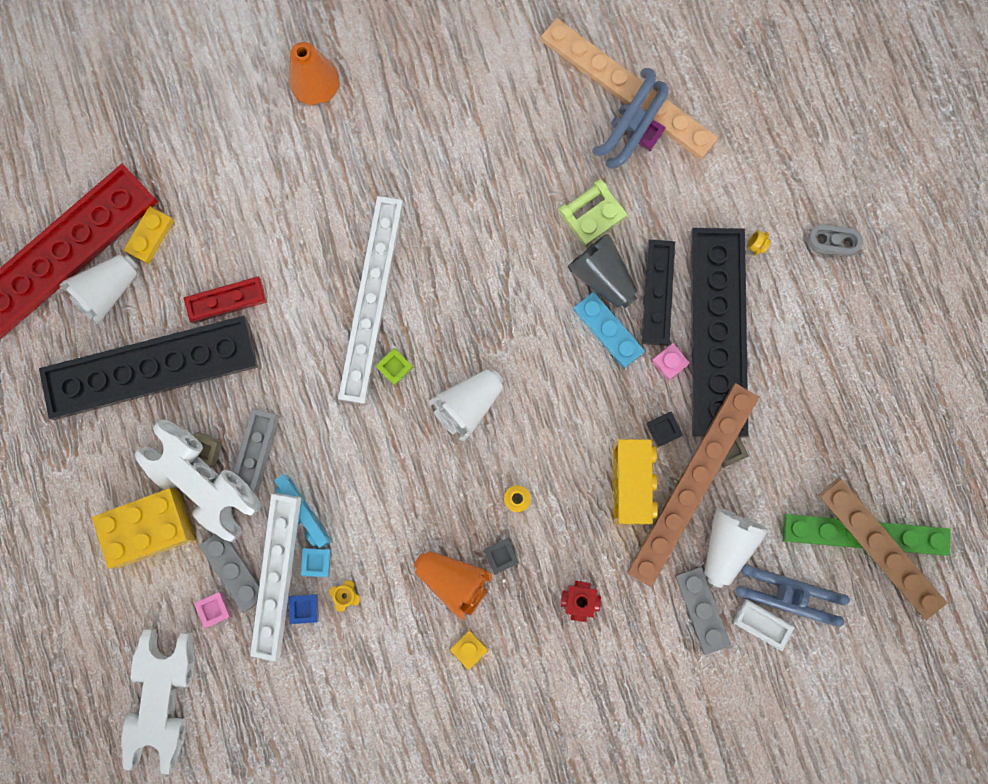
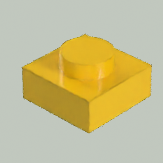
(469, 649)

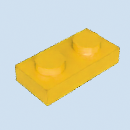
(148, 235)

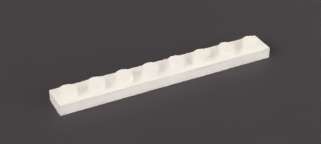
(371, 300)

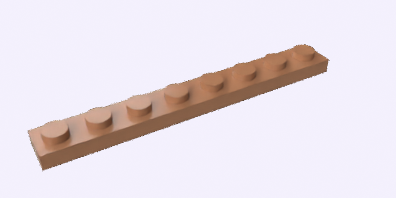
(693, 484)

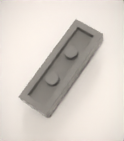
(256, 448)
(232, 571)
(702, 610)

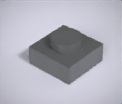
(501, 556)

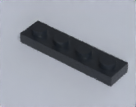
(658, 292)

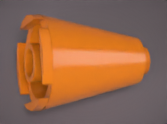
(311, 75)
(453, 581)

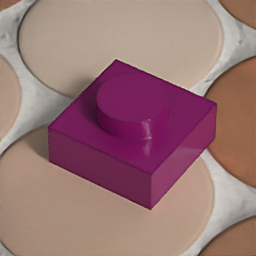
(651, 135)

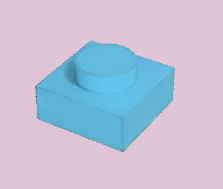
(316, 562)

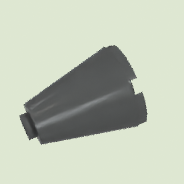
(605, 272)

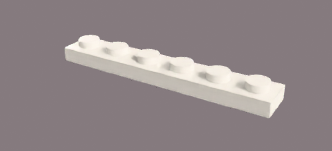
(275, 576)

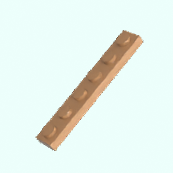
(882, 548)

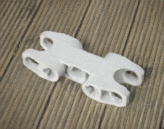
(211, 492)
(156, 720)

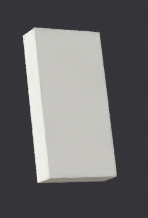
(763, 624)

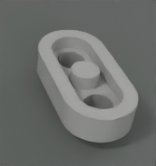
(833, 240)

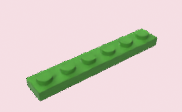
(833, 533)

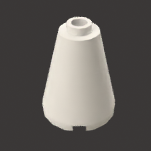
(100, 286)
(467, 403)
(731, 546)

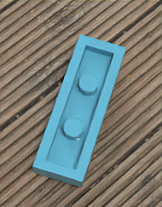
(608, 330)
(315, 532)

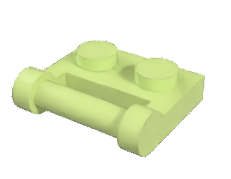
(598, 219)

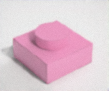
(670, 362)
(213, 609)

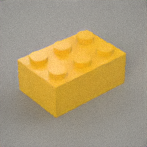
(634, 482)
(143, 528)

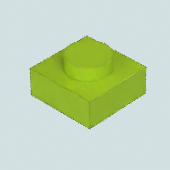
(394, 366)

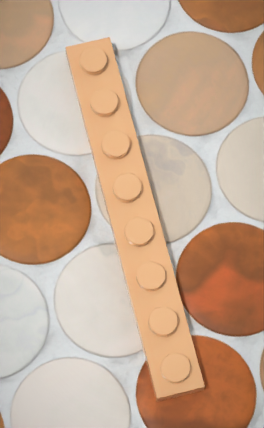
(625, 86)

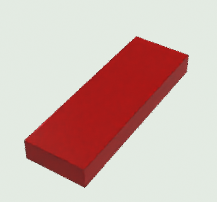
(225, 300)

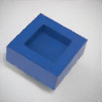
(303, 609)

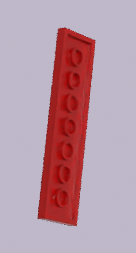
(70, 244)

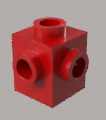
(573, 592)

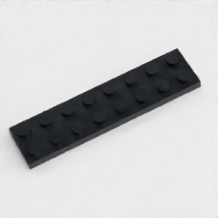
(717, 321)
(148, 367)

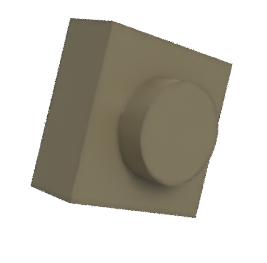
(211, 448)

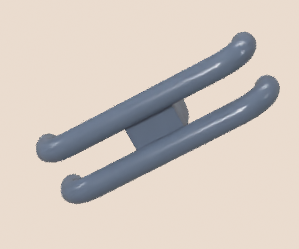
(634, 119)
(792, 596)

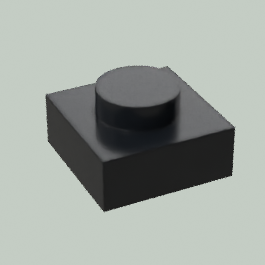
(664, 429)

